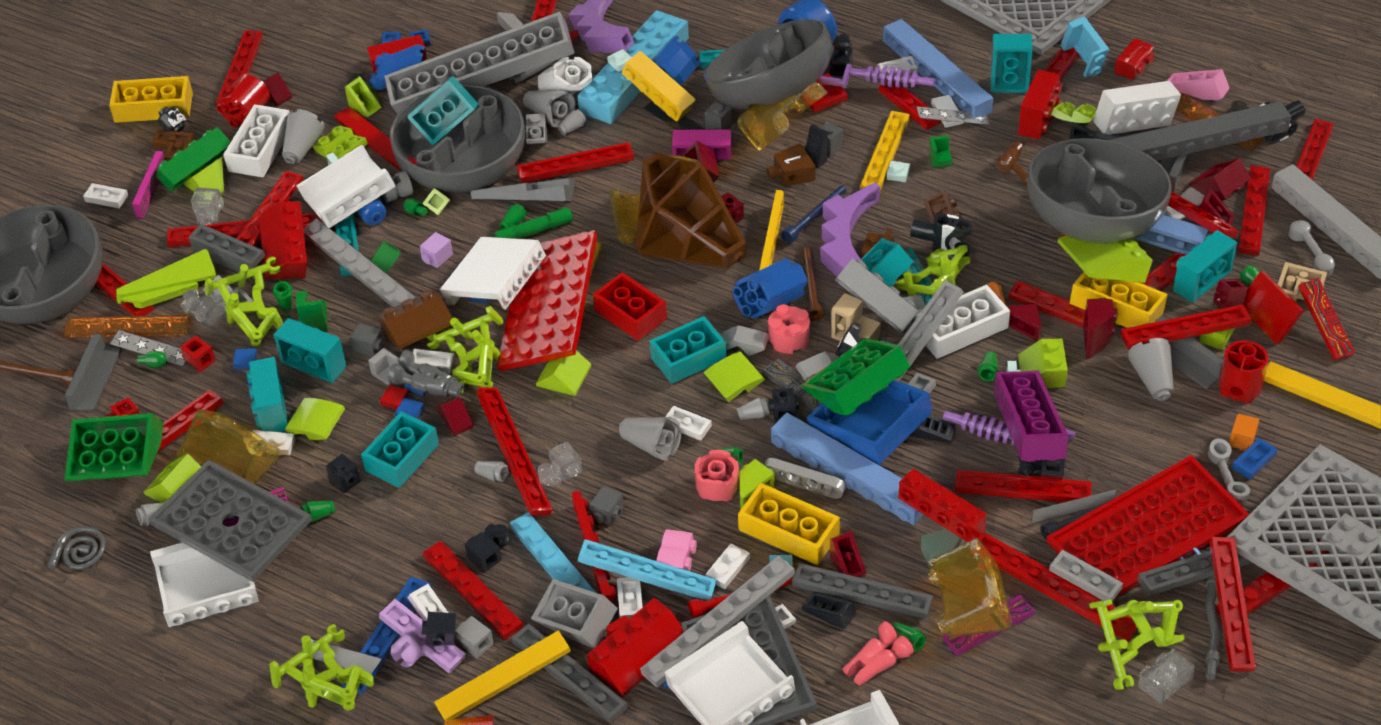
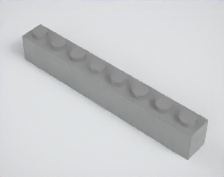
(1330, 217)

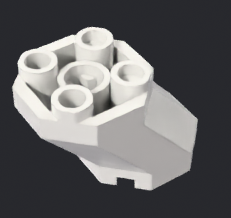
(566, 76)

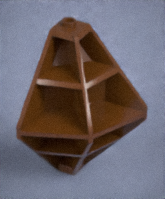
(685, 215)

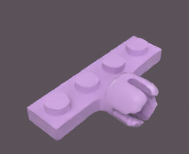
(412, 643)

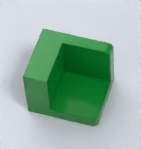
(939, 151)
(385, 256)

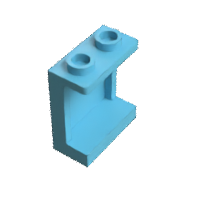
(1087, 44)

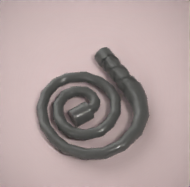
(86, 549)

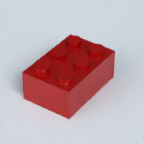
(1039, 104)
(630, 306)

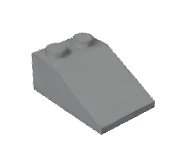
(575, 613)

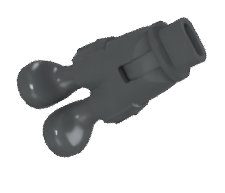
(424, 378)

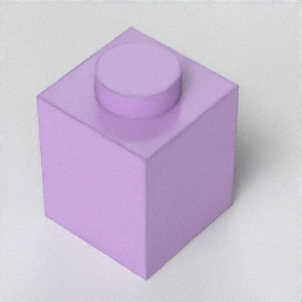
(436, 250)

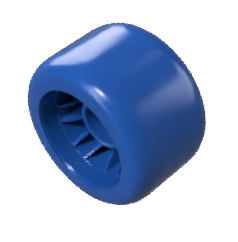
(810, 10)

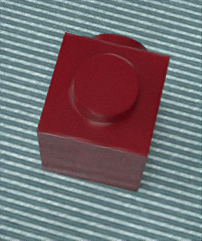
(734, 207)
(1229, 293)

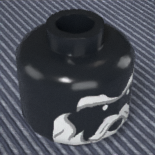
(171, 119)

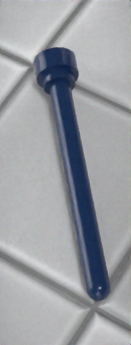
(791, 233)

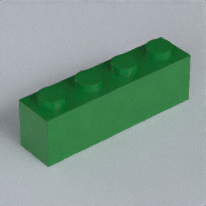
(193, 159)

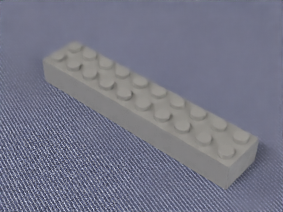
(484, 60)

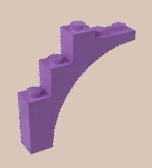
(595, 31)
(841, 217)

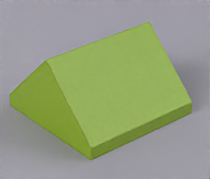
(565, 374)

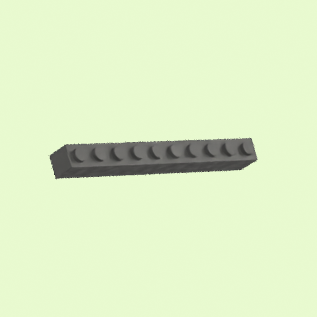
(1211, 132)

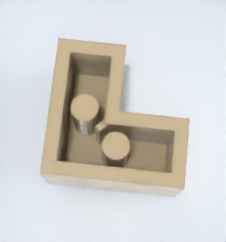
(1294, 274)
(850, 310)

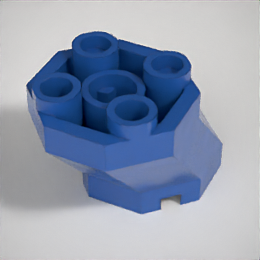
(677, 60)
(391, 63)
(769, 288)

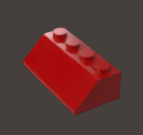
(284, 239)
(633, 645)

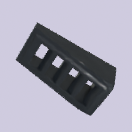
(816, 147)
(929, 433)
(843, 609)

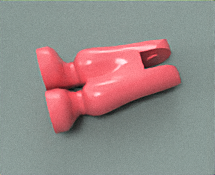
(875, 657)

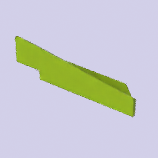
(168, 281)

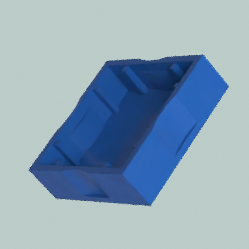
(878, 424)

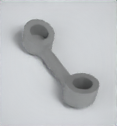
(1300, 231)
(1219, 454)

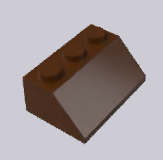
(415, 319)

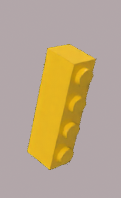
(658, 86)

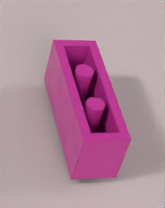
(716, 140)

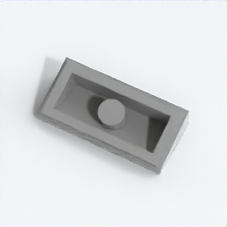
(508, 21)

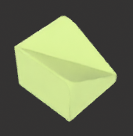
(436, 201)

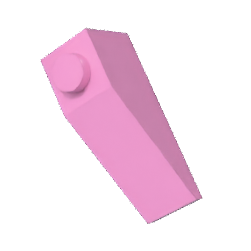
(1201, 84)

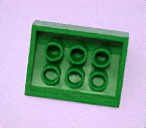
(857, 375)
(112, 447)

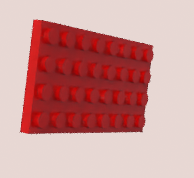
(550, 306)
(1152, 523)

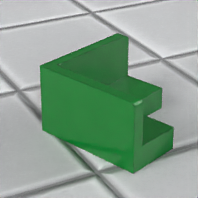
(312, 313)

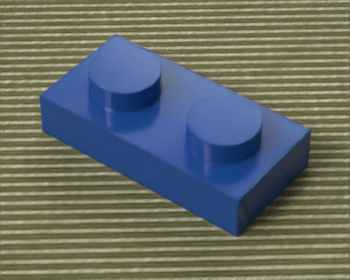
(1254, 458)

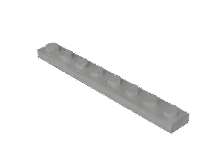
(356, 263)
(719, 619)

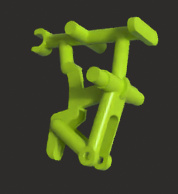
(938, 265)
(236, 310)
(485, 350)
(1161, 635)
(318, 684)

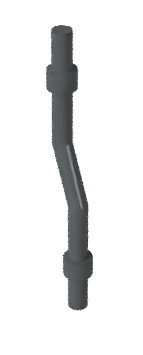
(1212, 656)

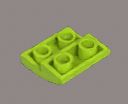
(1067, 112)
(339, 142)
(734, 376)
(315, 418)

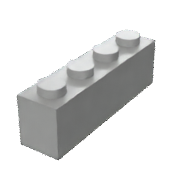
(876, 295)

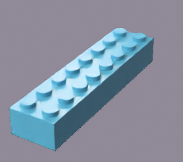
(610, 90)

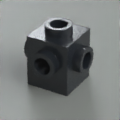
(782, 401)

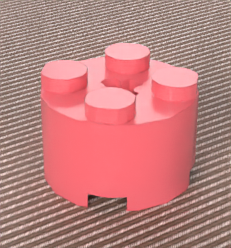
(789, 329)
(717, 476)

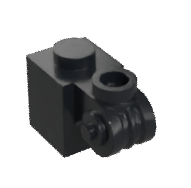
(841, 55)
(1043, 468)
(484, 547)

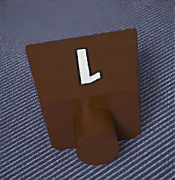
(792, 166)

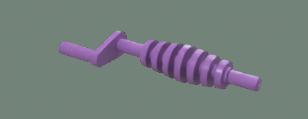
(877, 74)
(982, 426)

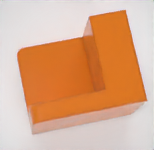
(1243, 432)

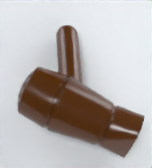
(1008, 161)

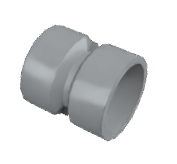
(402, 187)

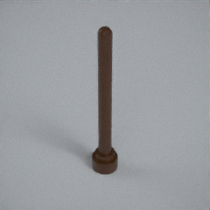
(814, 309)
(65, 376)

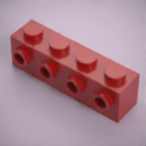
(942, 505)

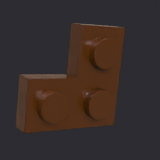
(172, 141)

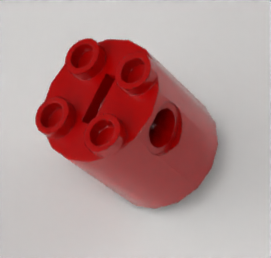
(241, 98)
(1243, 371)

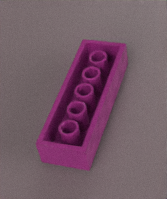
(1030, 416)

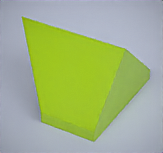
(362, 97)
(210, 177)

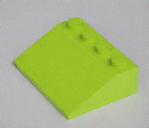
(1113, 261)

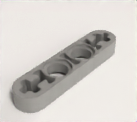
(826, 484)

